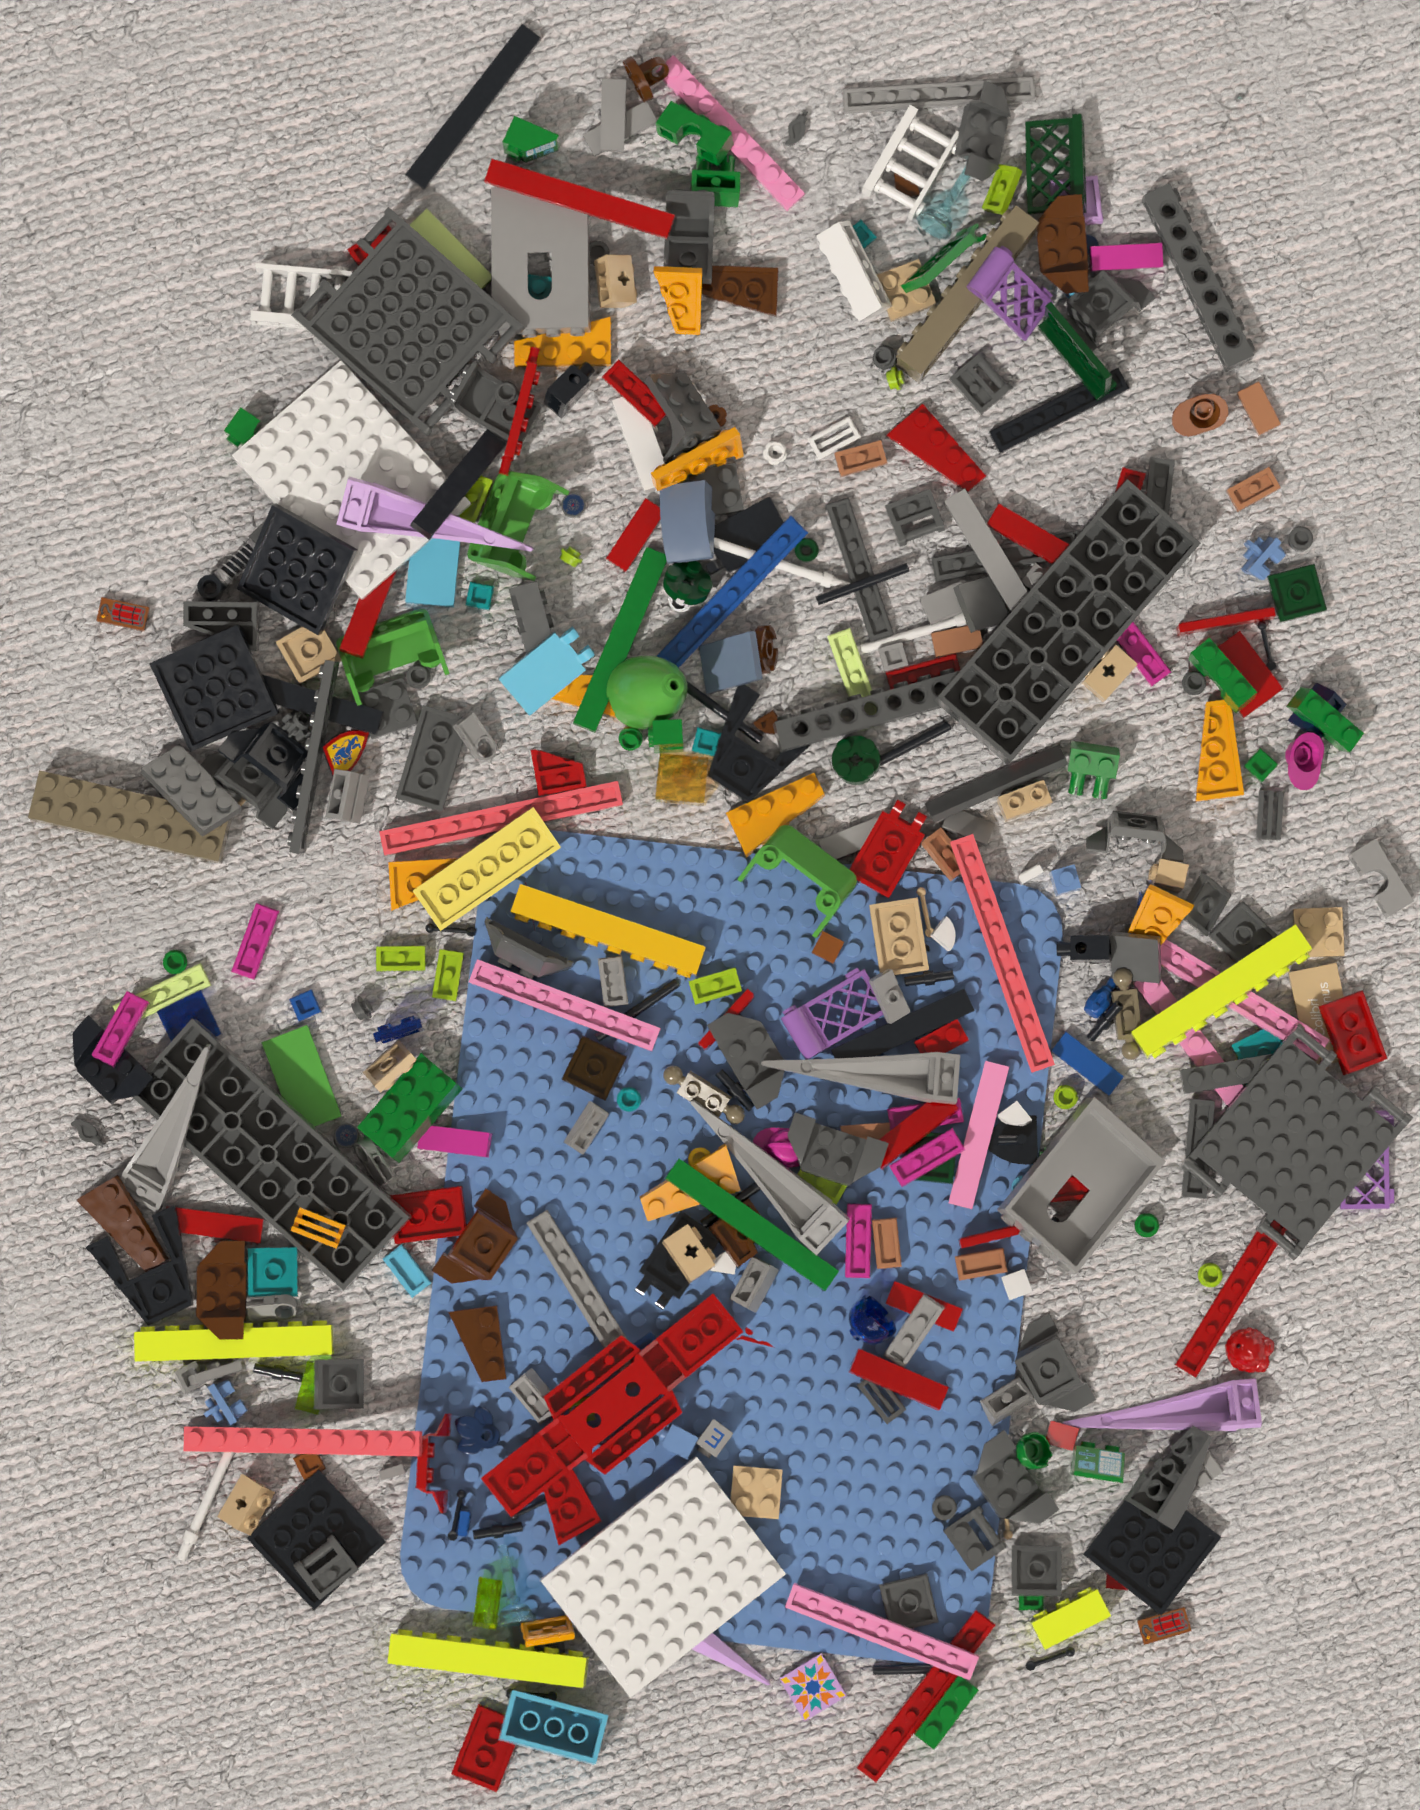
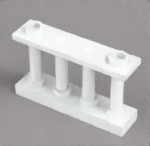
(888, 163)
(265, 316)

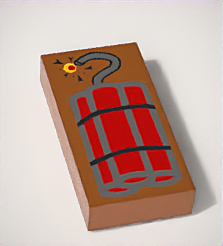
(123, 614)
(1165, 1626)

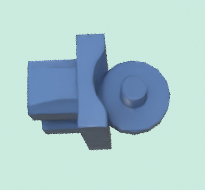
(1258, 553)
(231, 1412)

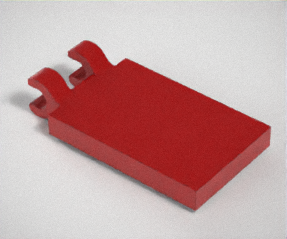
(888, 850)

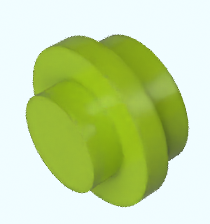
(895, 378)
(571, 556)
(1065, 1097)
(1209, 1275)

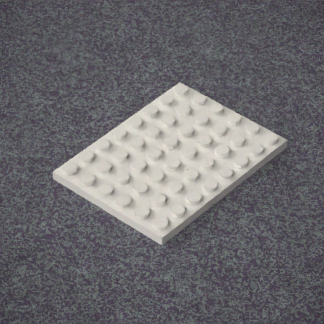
(321, 442)
(662, 1576)

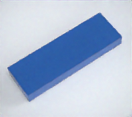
(1087, 1063)

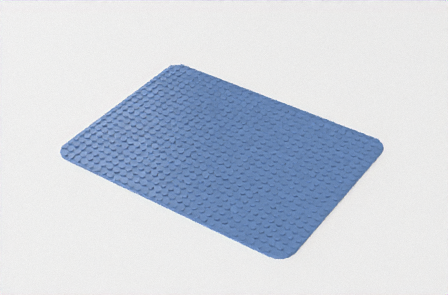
(850, 1484)

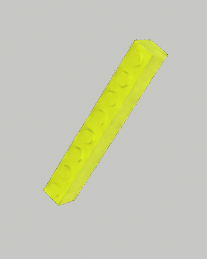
(1221, 992)
(257, 1342)
(488, 1659)

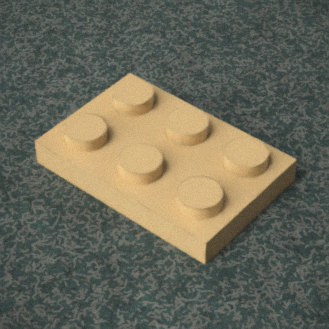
(899, 936)

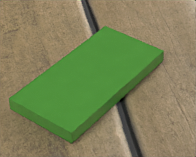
(302, 1075)

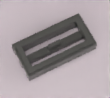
(1271, 794)
(894, 1414)

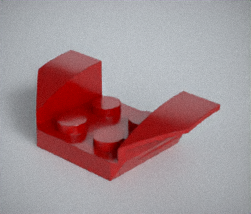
(425, 1474)

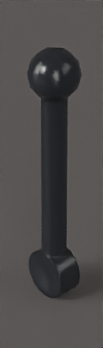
(1262, 626)
(470, 931)
(527, 1509)
(452, 1535)
(1030, 1665)
(551, 1695)

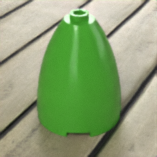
(646, 691)

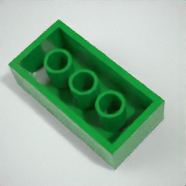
(409, 1108)

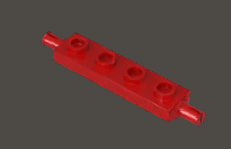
(519, 421)

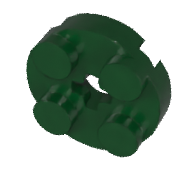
(693, 573)
(866, 769)

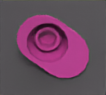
(1304, 760)
(777, 1144)

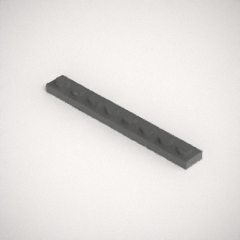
(311, 766)

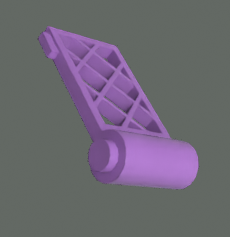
(993, 278)
(804, 1026)
(1388, 1193)

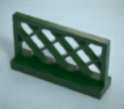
(1075, 158)
(1076, 353)

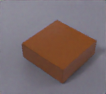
(827, 947)
(309, 1464)

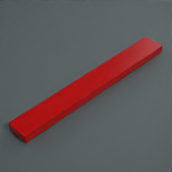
(579, 198)
(1227, 1301)
(921, 1701)

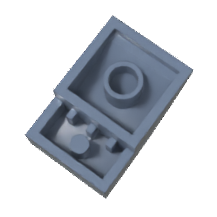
(687, 522)

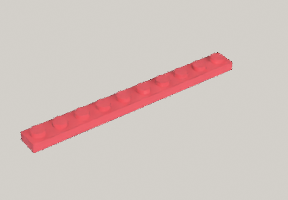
(493, 819)
(1002, 953)
(303, 1441)

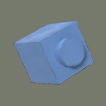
(1065, 880)
(678, 1440)

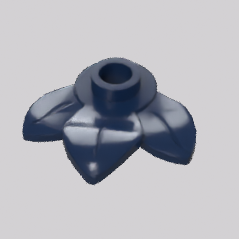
(473, 1431)

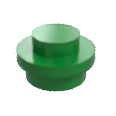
(630, 738)
(175, 961)
(1146, 1225)

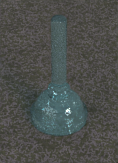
(938, 219)
(514, 1612)

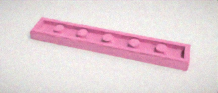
(978, 1135)

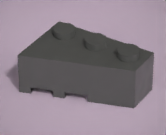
(530, 614)
(217, 616)

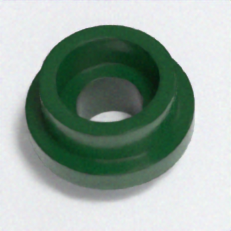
(806, 557)

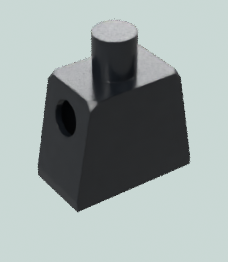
(568, 389)
(1097, 949)

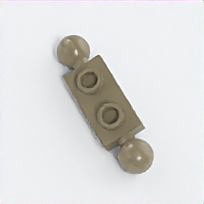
(1129, 1016)
(704, 1093)

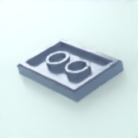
(730, 662)

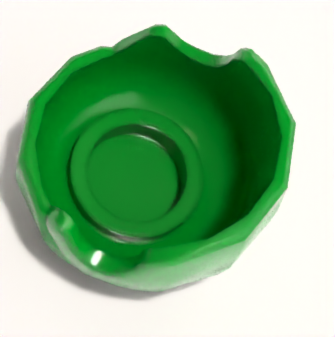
(1033, 1450)

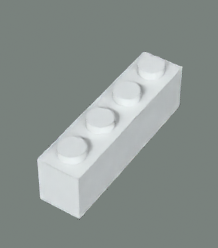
(853, 271)
(641, 442)

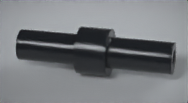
(929, 978)
(1105, 1021)
(735, 1090)
(278, 1372)
(497, 1530)

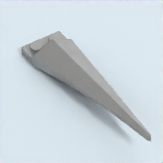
(912, 1076)
(155, 1163)
(801, 1205)

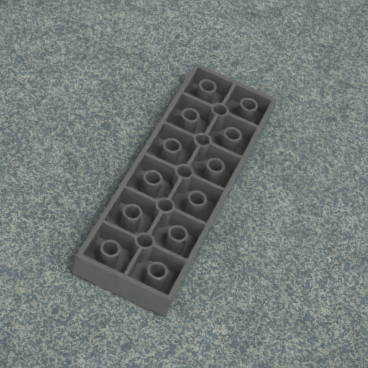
(1067, 622)
(274, 1156)

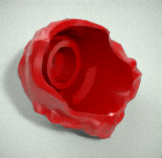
(1253, 1350)

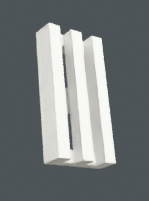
(816, 448)

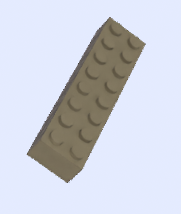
(957, 302)
(122, 817)

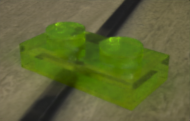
(305, 1397)
(487, 1603)

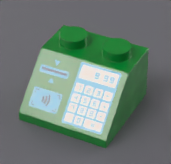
(528, 141)
(1098, 1463)

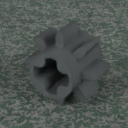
(296, 725)

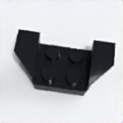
(272, 754)
(113, 1083)

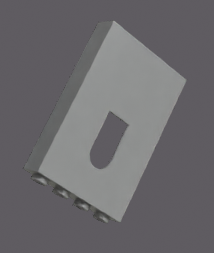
(535, 226)
(1106, 1161)

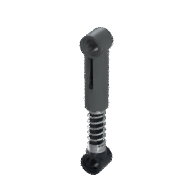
(222, 576)

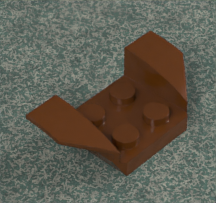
(1064, 244)
(481, 1244)
(223, 1290)

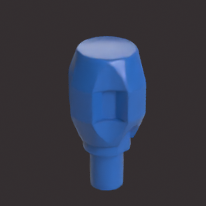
(1100, 999)

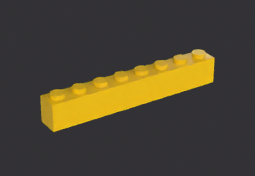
(608, 930)

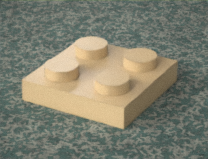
(904, 303)
(307, 652)
(1322, 930)
(389, 1066)
(756, 1491)

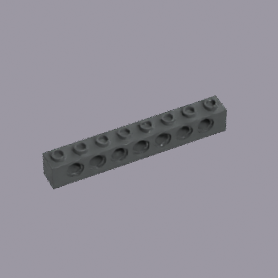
(1228, 355)
(789, 739)

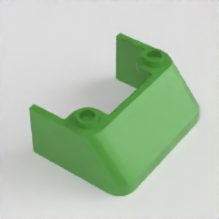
(510, 513)
(391, 646)
(812, 861)

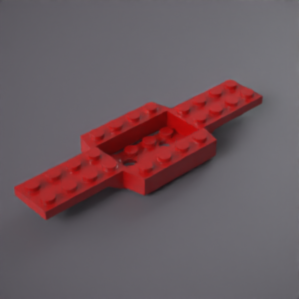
(569, 1437)

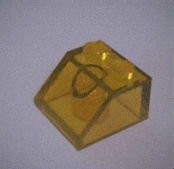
(681, 779)

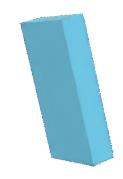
(407, 1271)

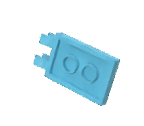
(433, 574)
(545, 670)

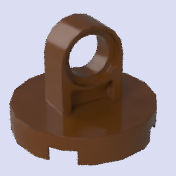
(643, 77)
(767, 654)

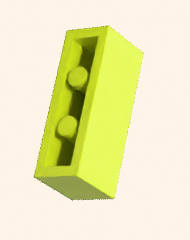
(1069, 1617)

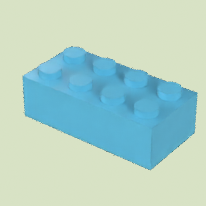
(553, 1727)

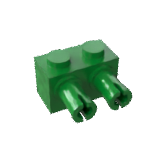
(722, 183)
(1092, 760)

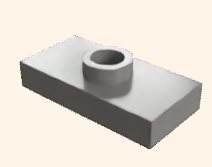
(613, 981)
(889, 996)
(586, 1127)
(215, 1371)

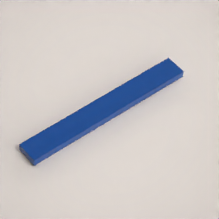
(733, 592)

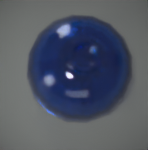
(869, 1321)

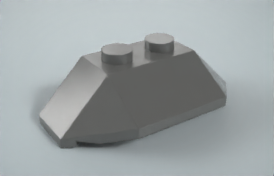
(524, 953)

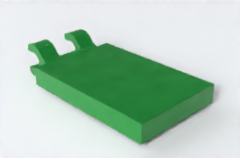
(943, 258)

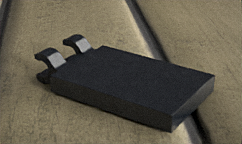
(747, 529)
(662, 1270)

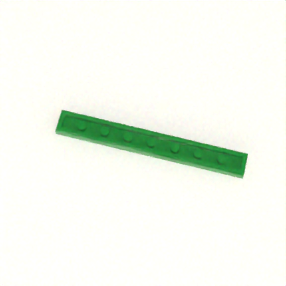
(621, 637)
(751, 1224)

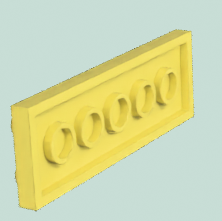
(486, 868)

